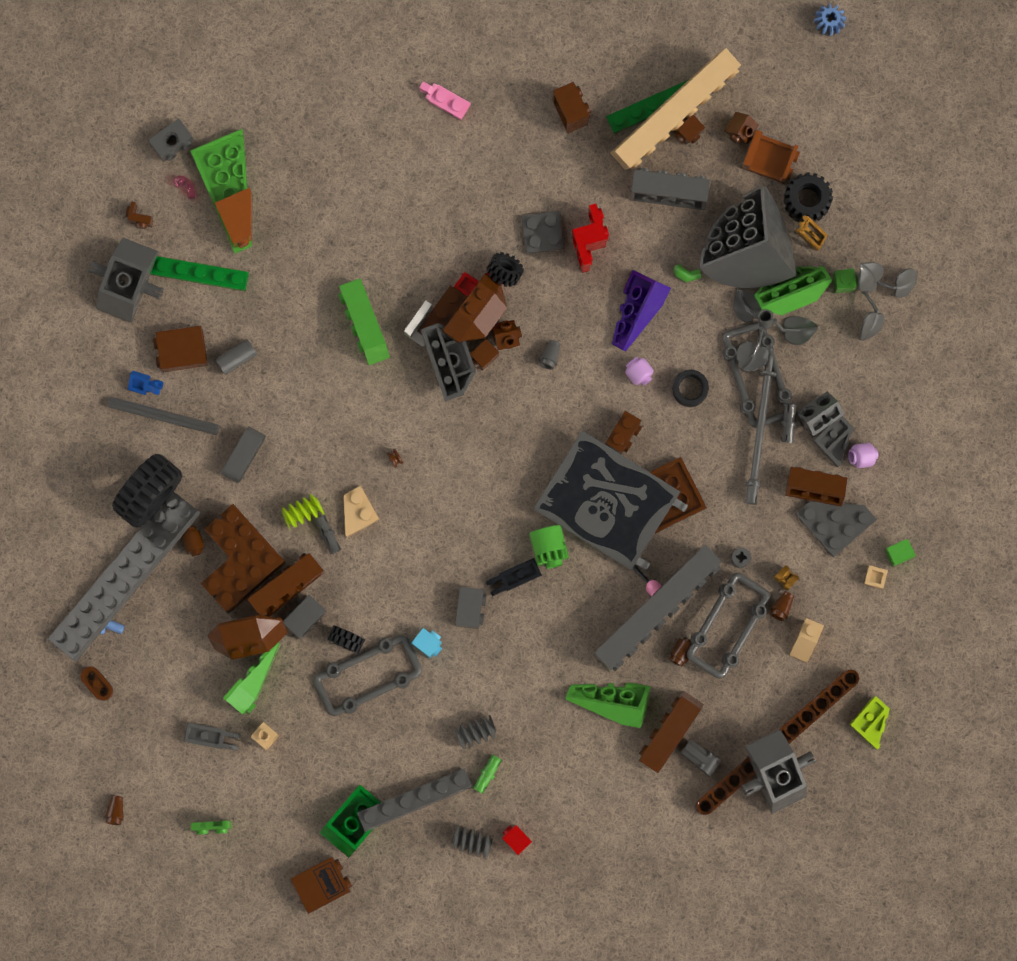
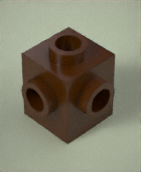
(506, 335)

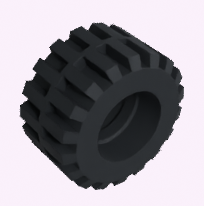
(815, 184)

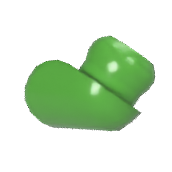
(684, 275)

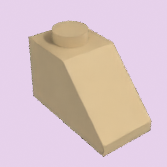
(806, 640)

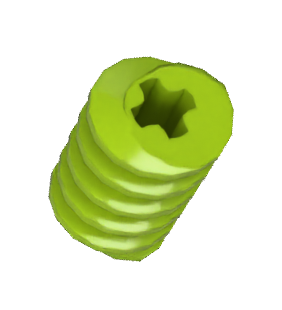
(302, 511)

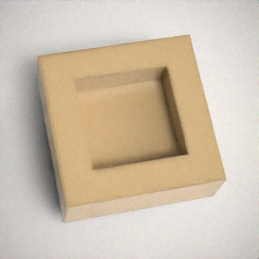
(875, 577)

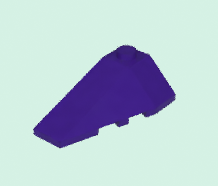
(642, 303)

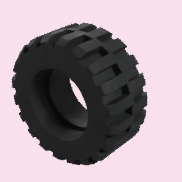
(147, 490)

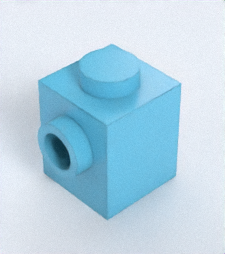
(428, 643)

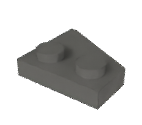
(834, 440)

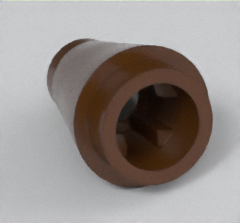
(782, 606)
(114, 813)

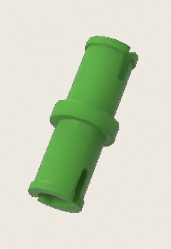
(487, 774)

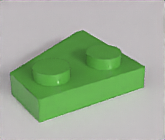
(203, 827)

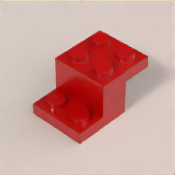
(590, 237)

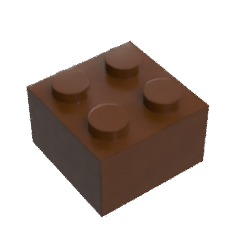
(570, 107)

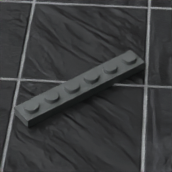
(414, 800)

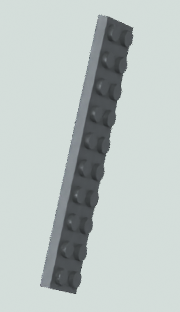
(123, 576)

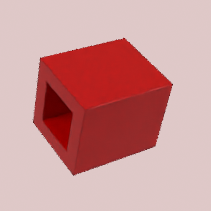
(516, 839)

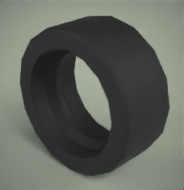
(690, 402)

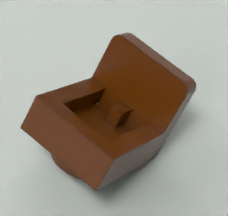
(141, 221)

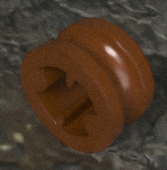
(395, 458)

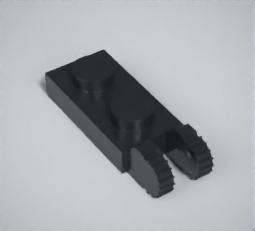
(516, 576)

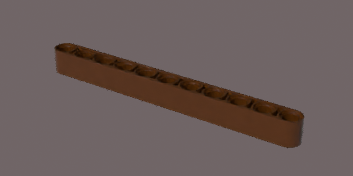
(801, 726)

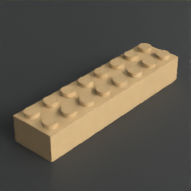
(675, 109)

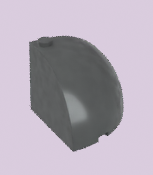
(749, 244)

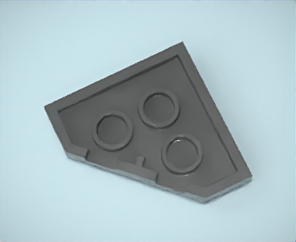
(835, 525)

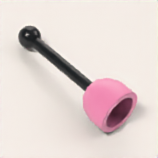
(652, 585)

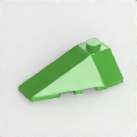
(247, 690)
(621, 704)

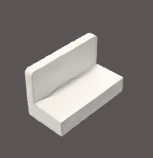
(416, 322)

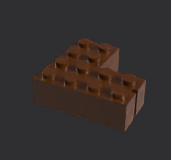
(249, 561)

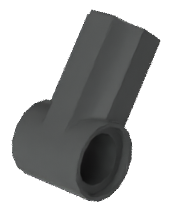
(705, 760)

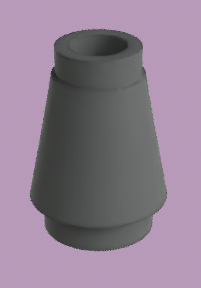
(550, 355)

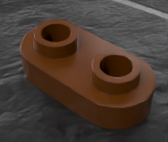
(97, 683)

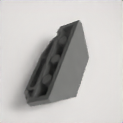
(450, 361)

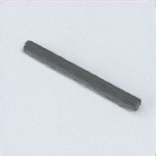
(164, 416)

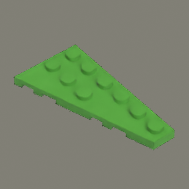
(223, 170)

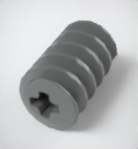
(475, 732)
(471, 842)

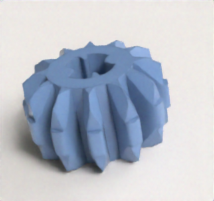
(824, 14)

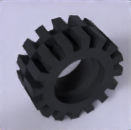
(505, 269)
(346, 639)

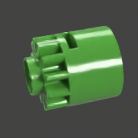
(549, 546)

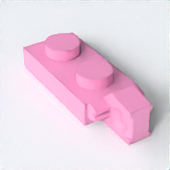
(445, 100)

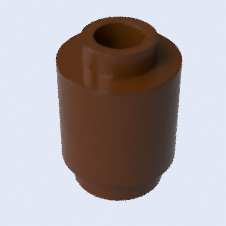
(193, 541)
(679, 652)

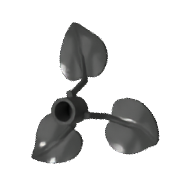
(867, 282)
(752, 355)

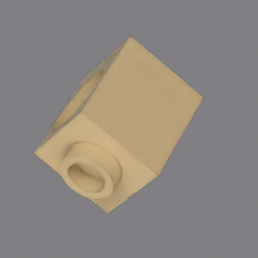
(265, 736)

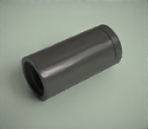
(236, 357)

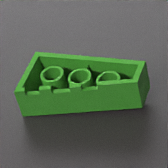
(364, 321)

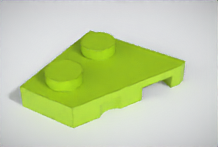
(871, 721)

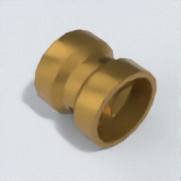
(783, 574)

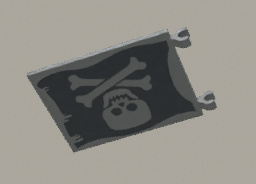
(608, 500)

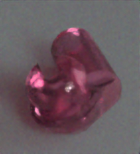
(184, 182)

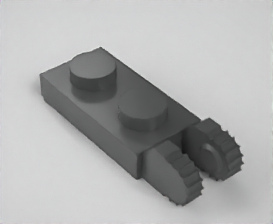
(209, 736)

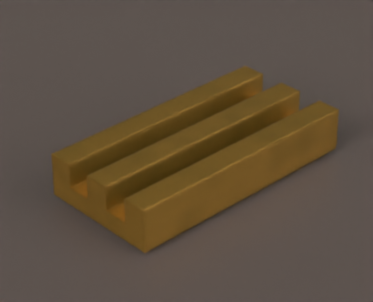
(803, 227)

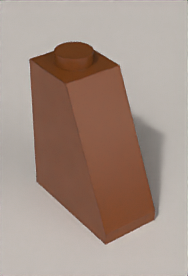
(237, 216)

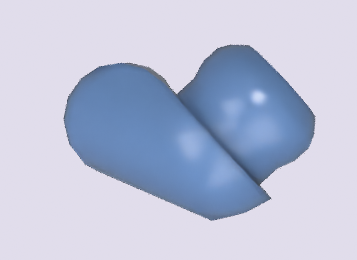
(114, 626)

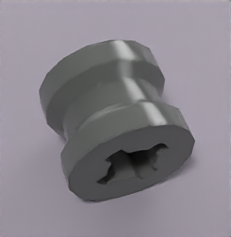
(736, 561)

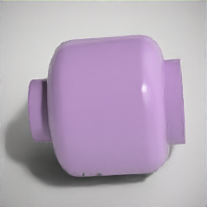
(639, 371)
(863, 455)

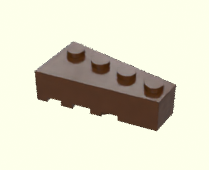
(286, 586)
(671, 732)

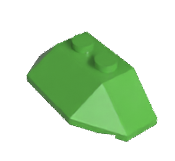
(794, 292)

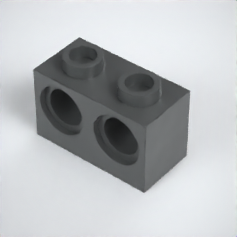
(820, 413)

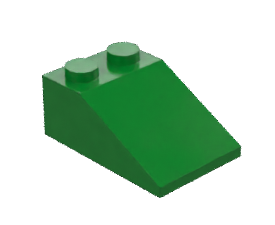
(344, 827)

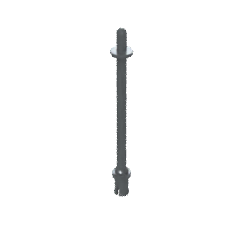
(753, 483)

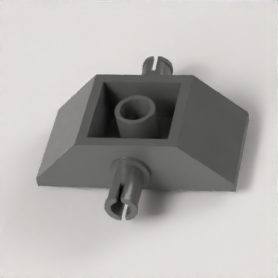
(129, 261)
(777, 771)

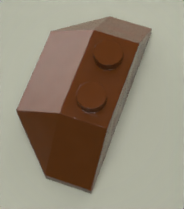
(478, 312)
(247, 636)

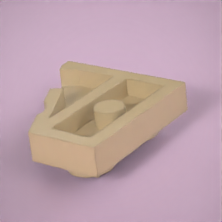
(357, 511)

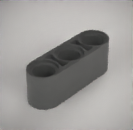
(243, 454)

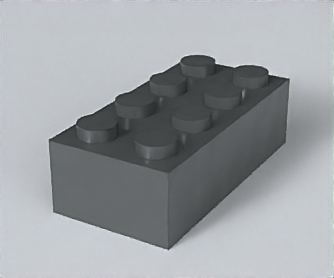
(669, 189)

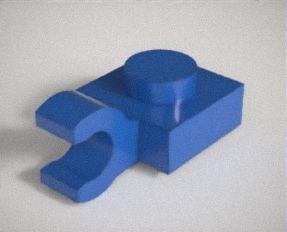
(141, 384)

